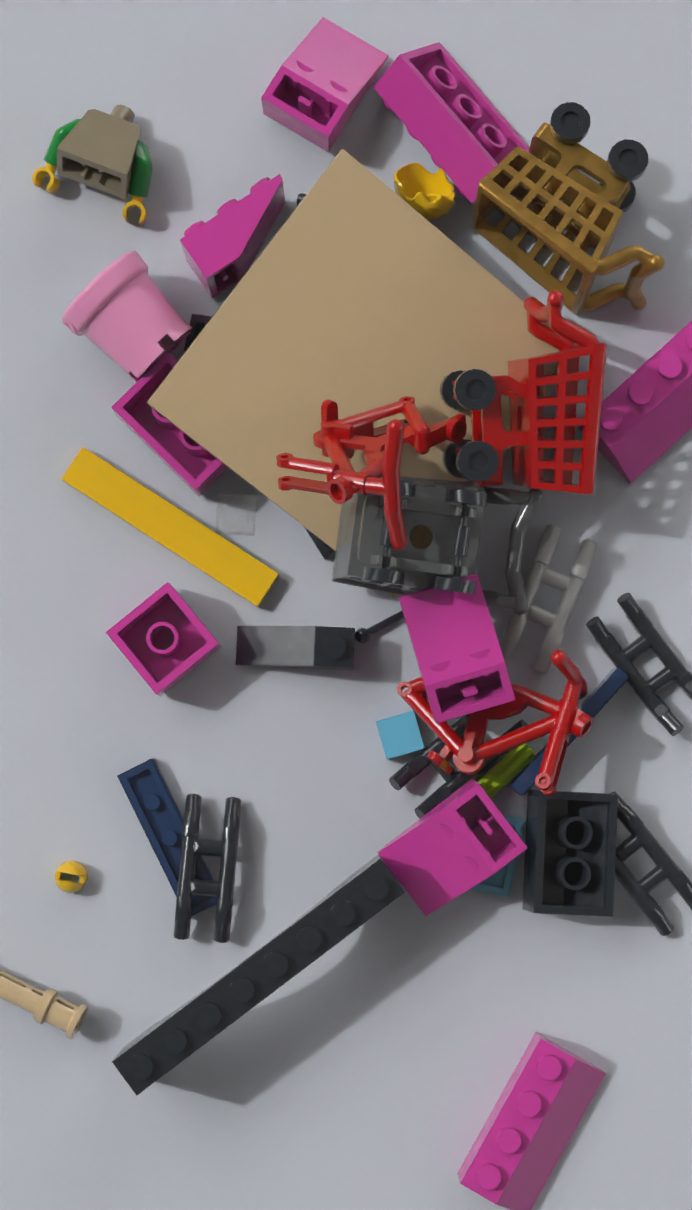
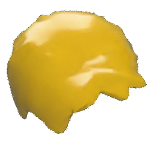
(424, 191)

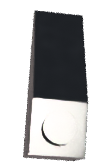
(296, 647)

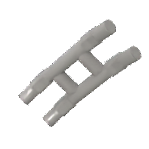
(569, 585)

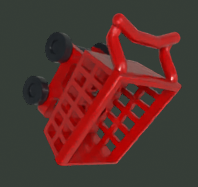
(481, 393)

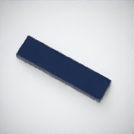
(592, 706)
(162, 824)

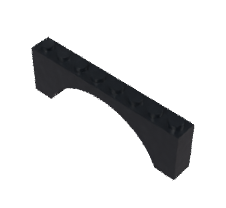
(258, 976)

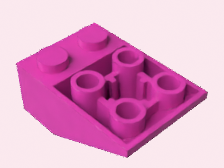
(322, 83)
(229, 242)
(456, 650)
(452, 848)

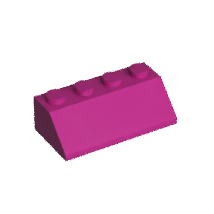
(448, 115)
(649, 409)
(530, 1125)

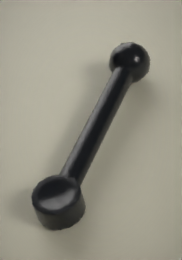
(363, 635)

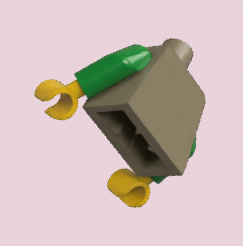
(103, 154)

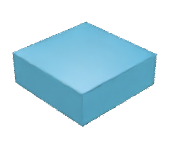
(400, 734)

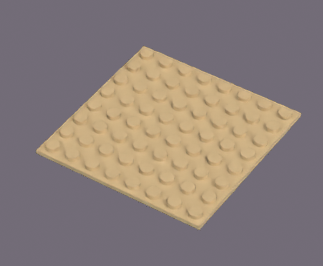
(351, 309)

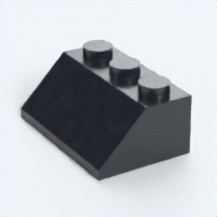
(570, 853)

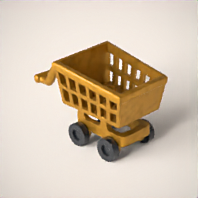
(544, 180)

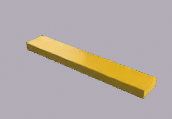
(170, 527)

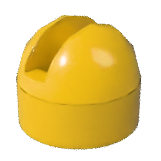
(75, 868)

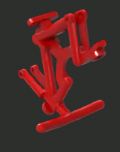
(356, 432)
(471, 752)

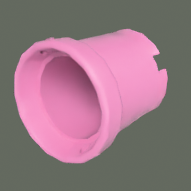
(127, 316)

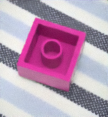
(163, 639)

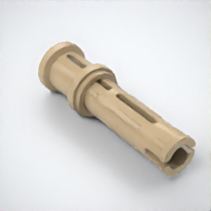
(44, 1005)

